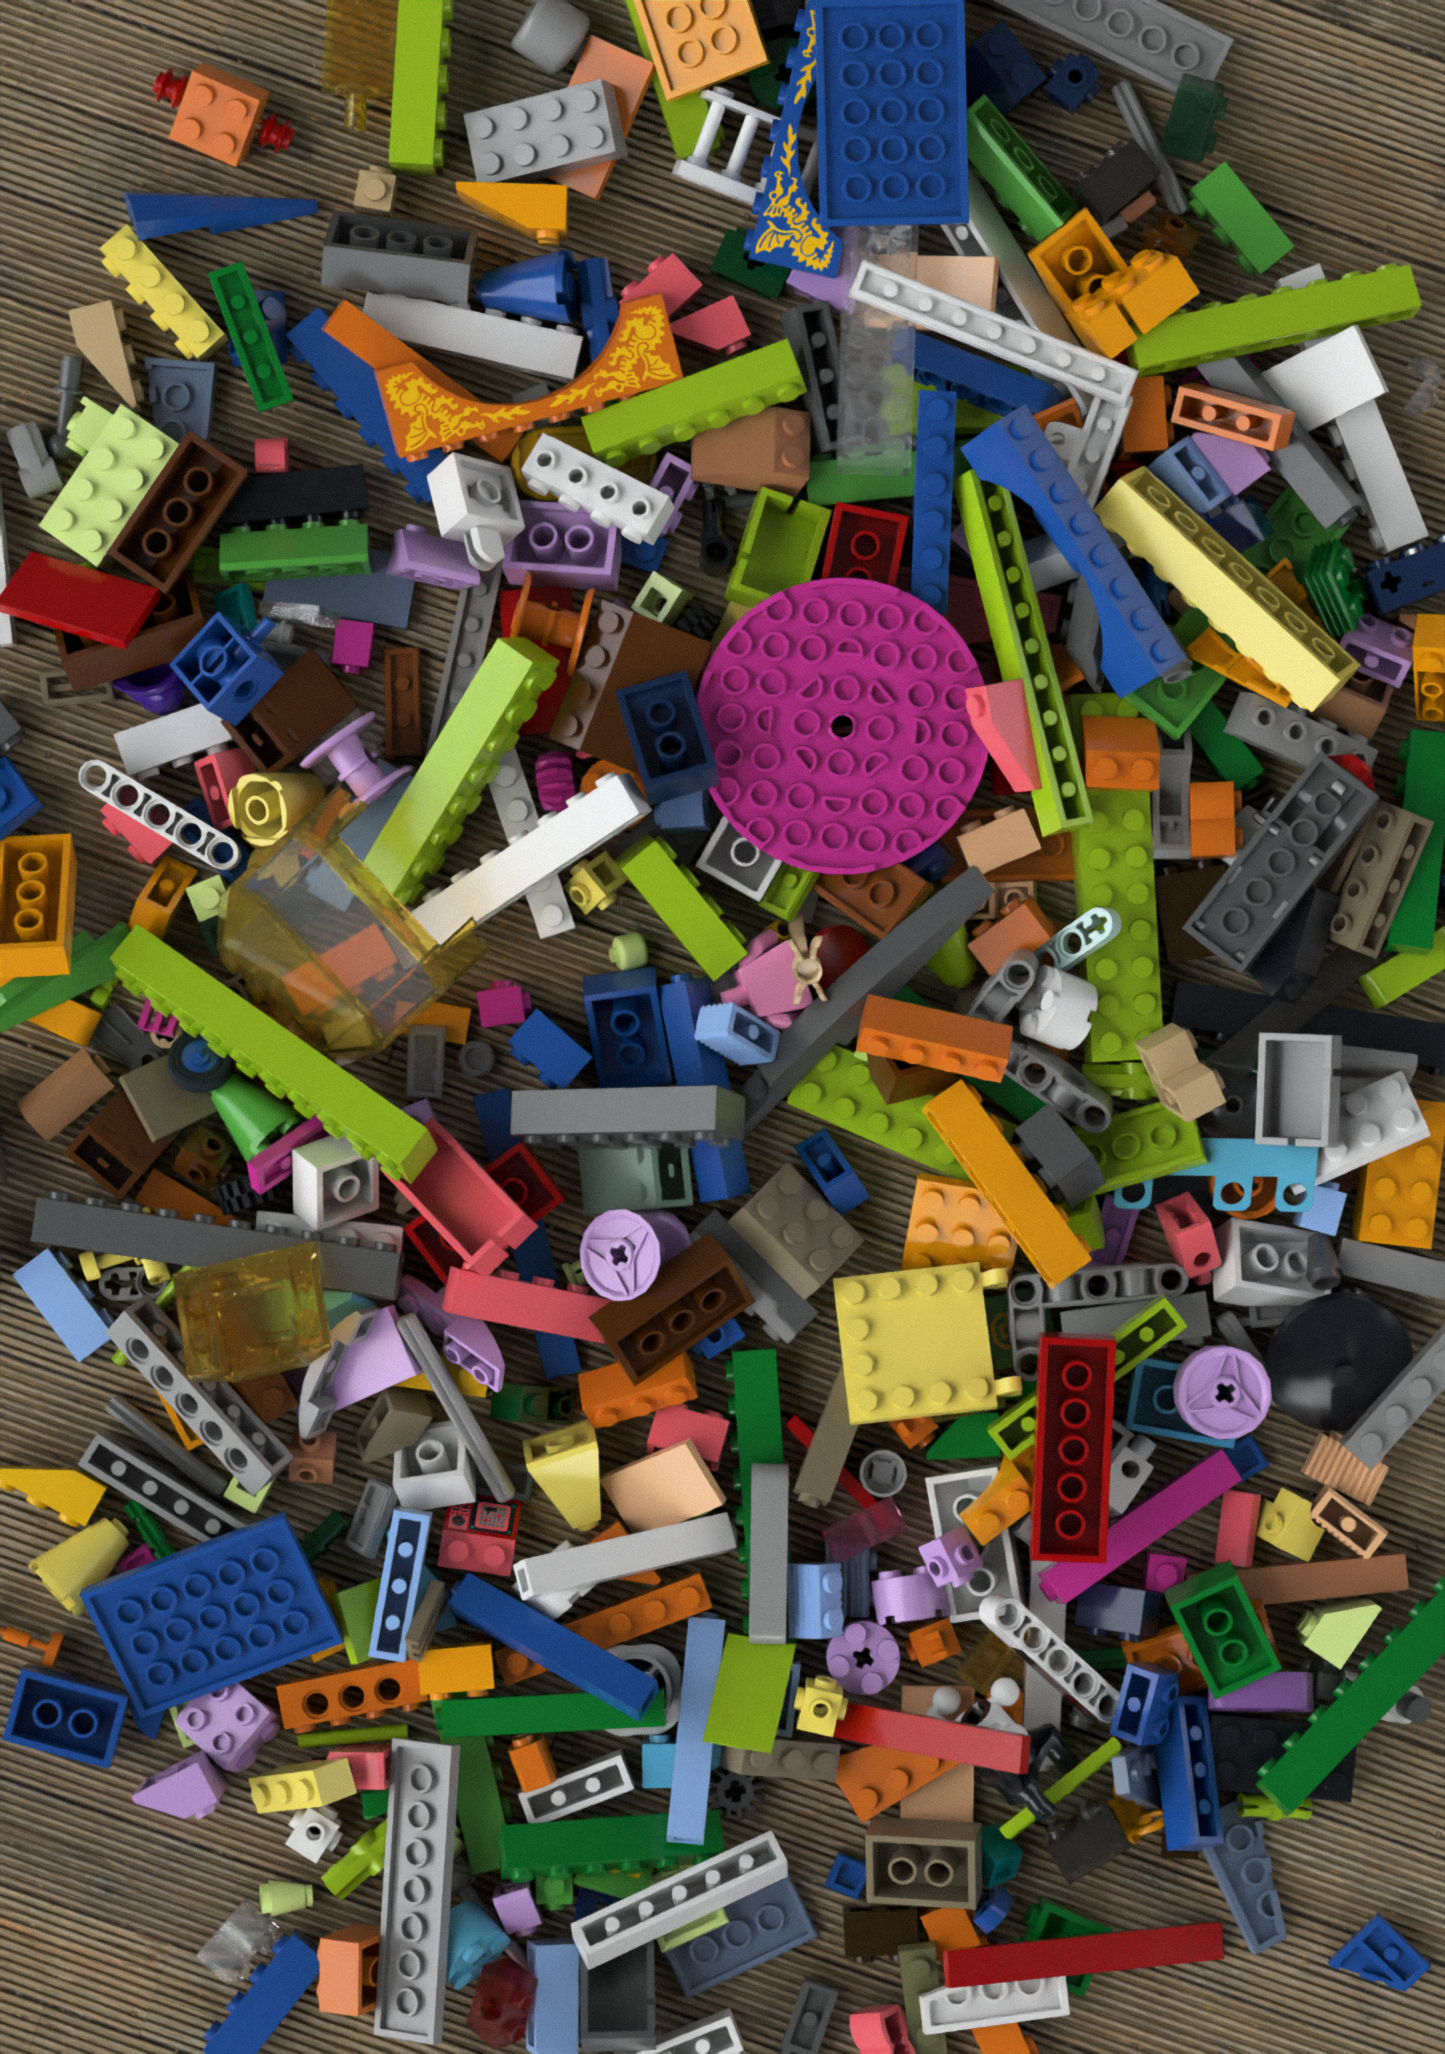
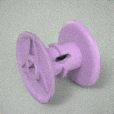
(356, 763)
(627, 1248)
(1247, 1391)

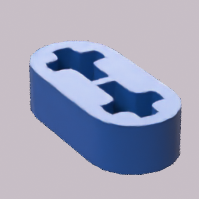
(993, 1908)

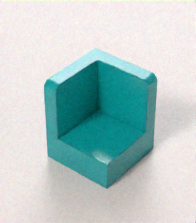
(999, 1856)

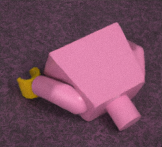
(767, 980)

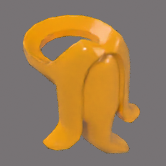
(1134, 1819)

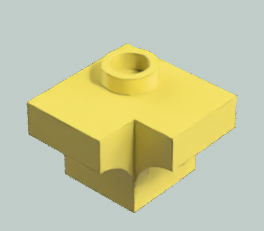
(1288, 1524)

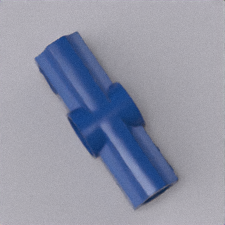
(598, 304)

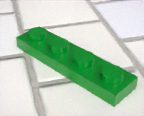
(250, 337)

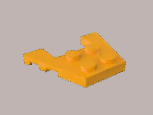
(1219, 656)

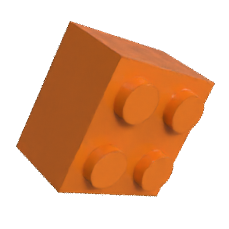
(349, 1970)

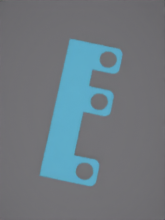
(1239, 1162)

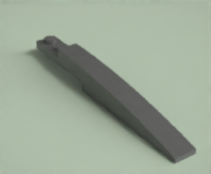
(876, 973)

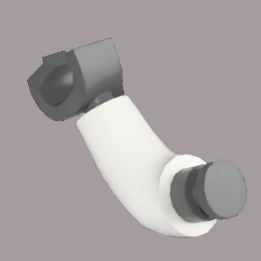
(1327, 1677)

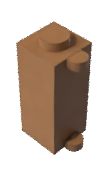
(66, 1093)

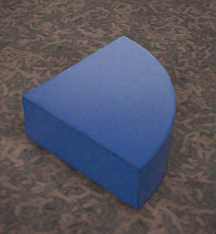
(149, 1725)

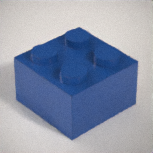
(550, 1050)

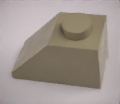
(393, 1423)

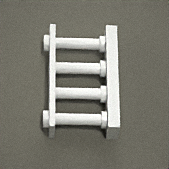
(730, 180)

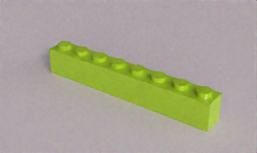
(1275, 319)

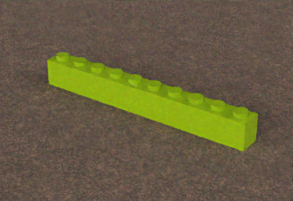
(1023, 647)

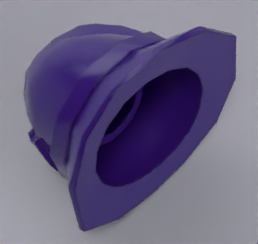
(155, 689)

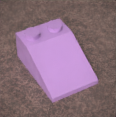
(431, 559)

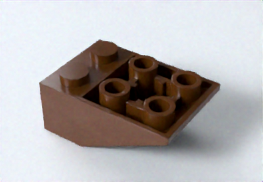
(292, 714)
(117, 1147)

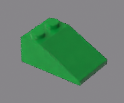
(1222, 1629)

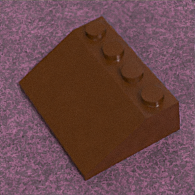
(619, 654)

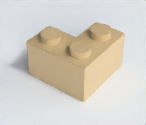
(1177, 1075)

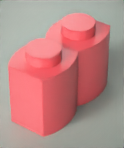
(881, 2030)

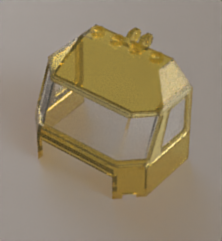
(333, 942)

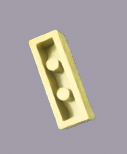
(302, 1785)

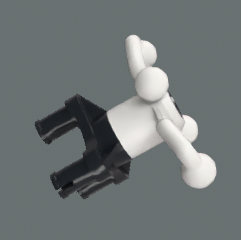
(1044, 1742)

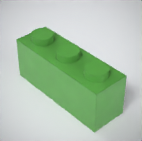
(1239, 221)

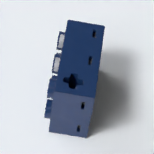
(1413, 578)

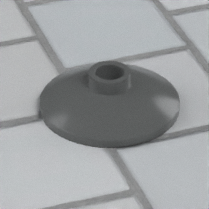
(1240, 1124)

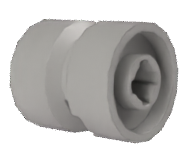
(882, 1471)

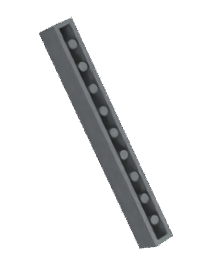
(203, 1242)

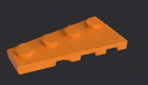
(882, 1776)

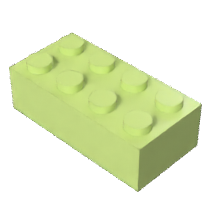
(109, 486)

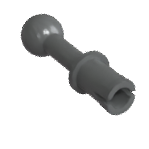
(69, 386)

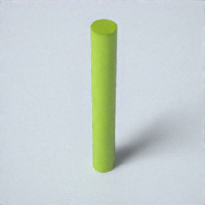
(350, 1736)

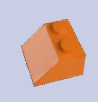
(1119, 753)

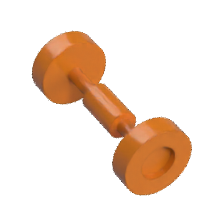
(24, 1639)

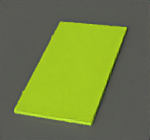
(749, 1694)

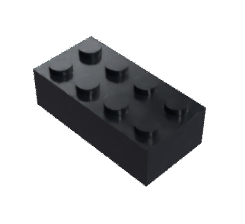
(1246, 1742)

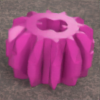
(556, 780)

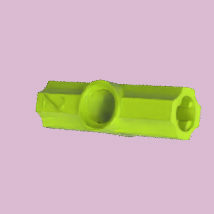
(1124, 1080)
(364, 1859)

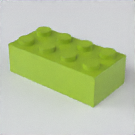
(676, 901)

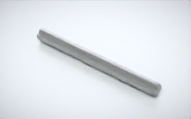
(456, 1407)

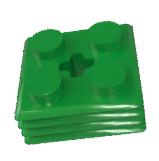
(1335, 587)

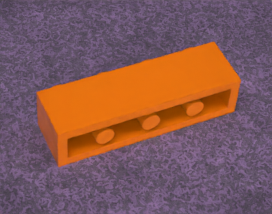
(934, 1038)

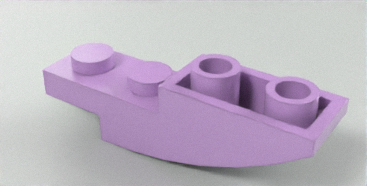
(465, 1338)

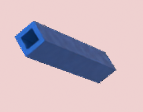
(718, 1171)
(553, 1646)

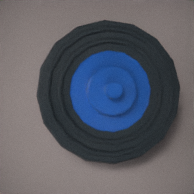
(196, 1065)

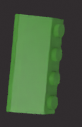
(1015, 172)
(295, 553)

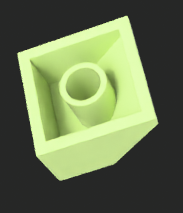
(1337, 1628)

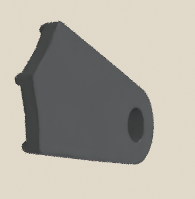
(123, 1039)

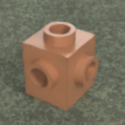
(313, 1458)

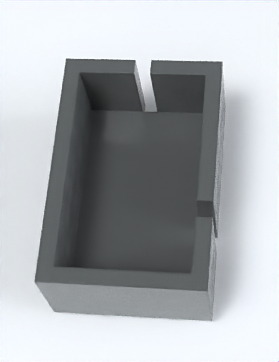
(619, 2002)

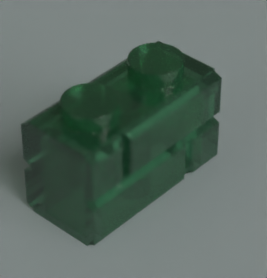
(1193, 118)

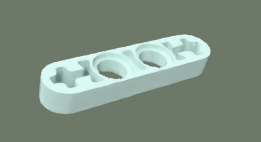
(1091, 942)

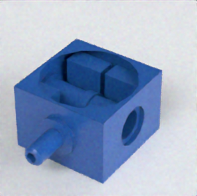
(228, 666)

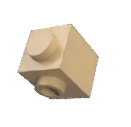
(376, 192)

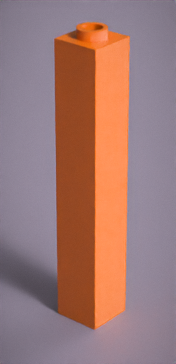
(381, 349)

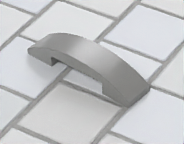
(315, 1405)

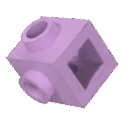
(951, 1557)

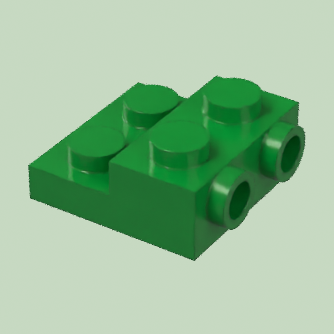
(1054, 1920)

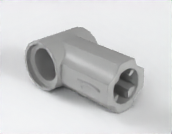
(37, 469)

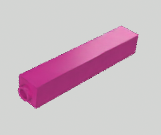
(1144, 1524)

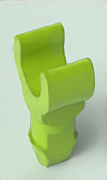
(103, 993)

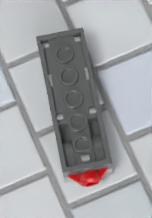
(1284, 859)

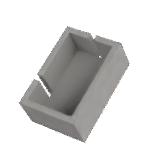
(1298, 1090)

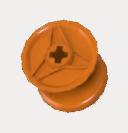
(551, 623)

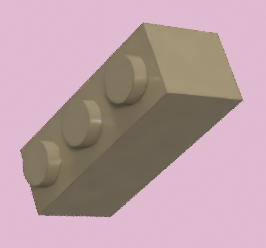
(791, 1758)

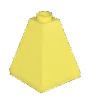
(568, 1471)

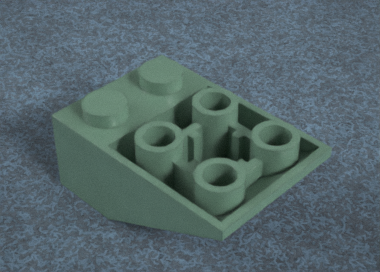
(634, 1178)

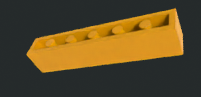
(1007, 1184)

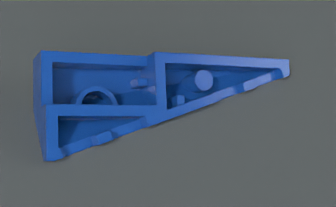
(170, 213)

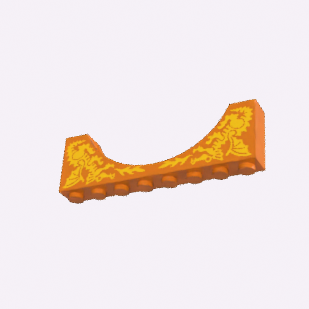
(634, 360)

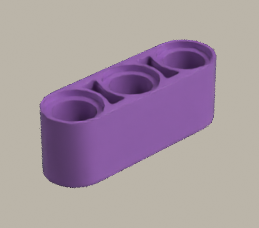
(1269, 1694)

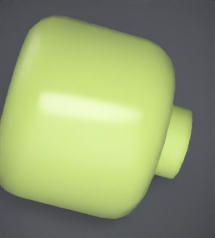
(629, 951)

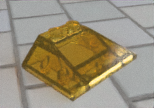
(252, 1315)

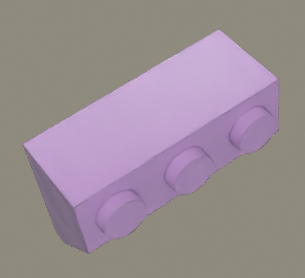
(563, 549)
(184, 1788)

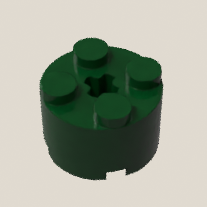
(763, 80)

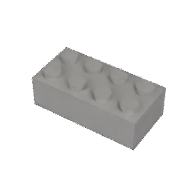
(546, 134)

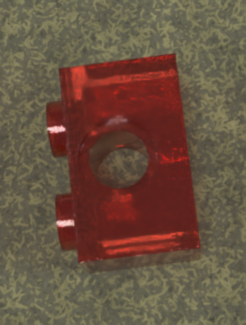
(502, 2002)

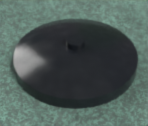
(1335, 1359)

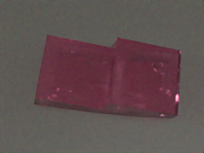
(864, 1529)

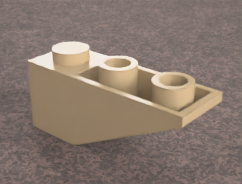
(100, 338)

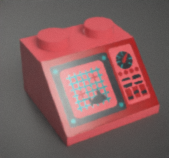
(480, 1536)

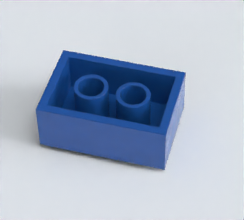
(67, 1716)

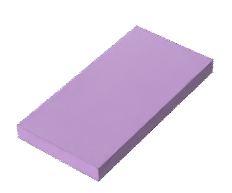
(368, 1365)

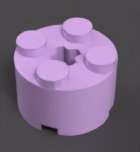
(908, 1597)
(870, 1675)

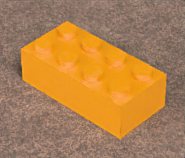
(37, 905)
(1401, 1189)

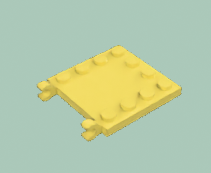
(918, 1343)

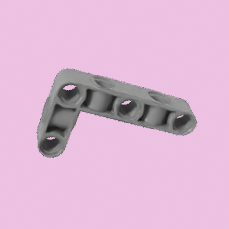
(1061, 1083)
(1124, 1284)

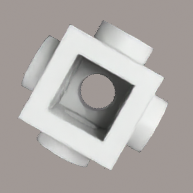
(309, 1842)

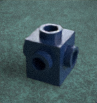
(1069, 94)

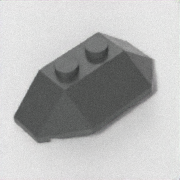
(1084, 631)

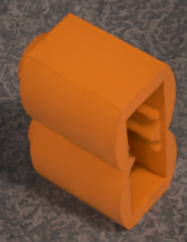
(1213, 820)
(532, 1761)

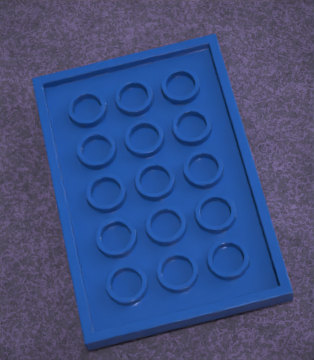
(891, 112)
(212, 1615)

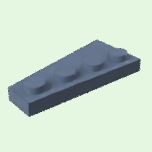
(1246, 1878)

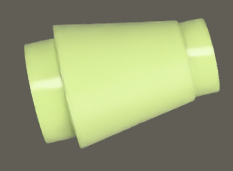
(284, 1897)

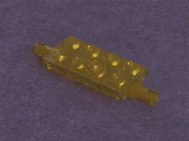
(359, 54)

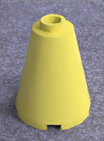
(272, 803)
(81, 1561)

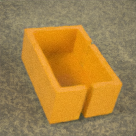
(1142, 292)

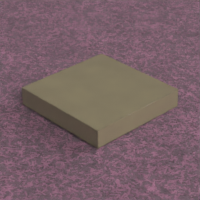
(161, 1102)

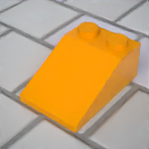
(529, 209)
(1075, 260)

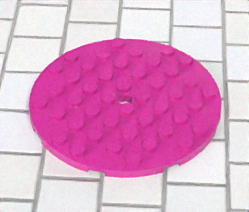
(826, 655)

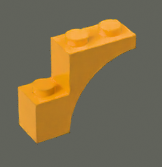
(1003, 1500)

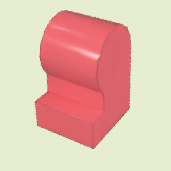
(272, 456)

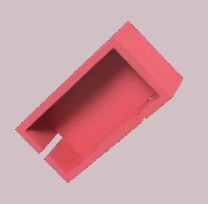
(466, 1204)

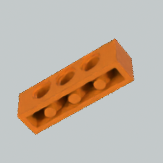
(295, 1694)

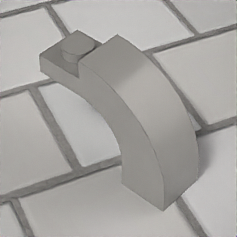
(1171, 802)

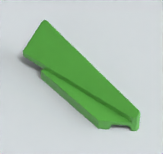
(90, 967)

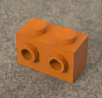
(1019, 927)

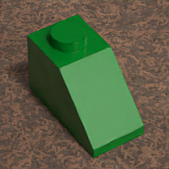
(965, 1439)

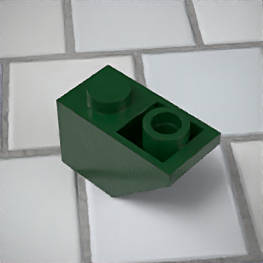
(534, 1403)

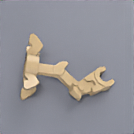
(806, 964)

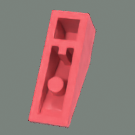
(1004, 726)

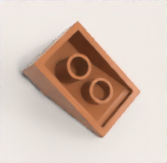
(756, 452)

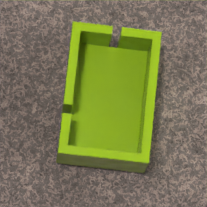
(776, 547)

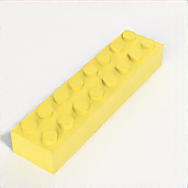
(1226, 588)

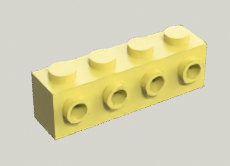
(164, 294)

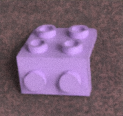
(230, 1725)

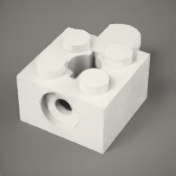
(476, 506)

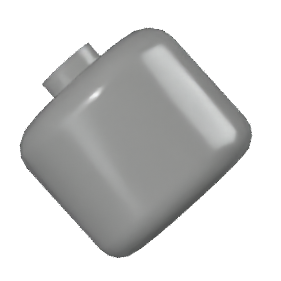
(551, 34)

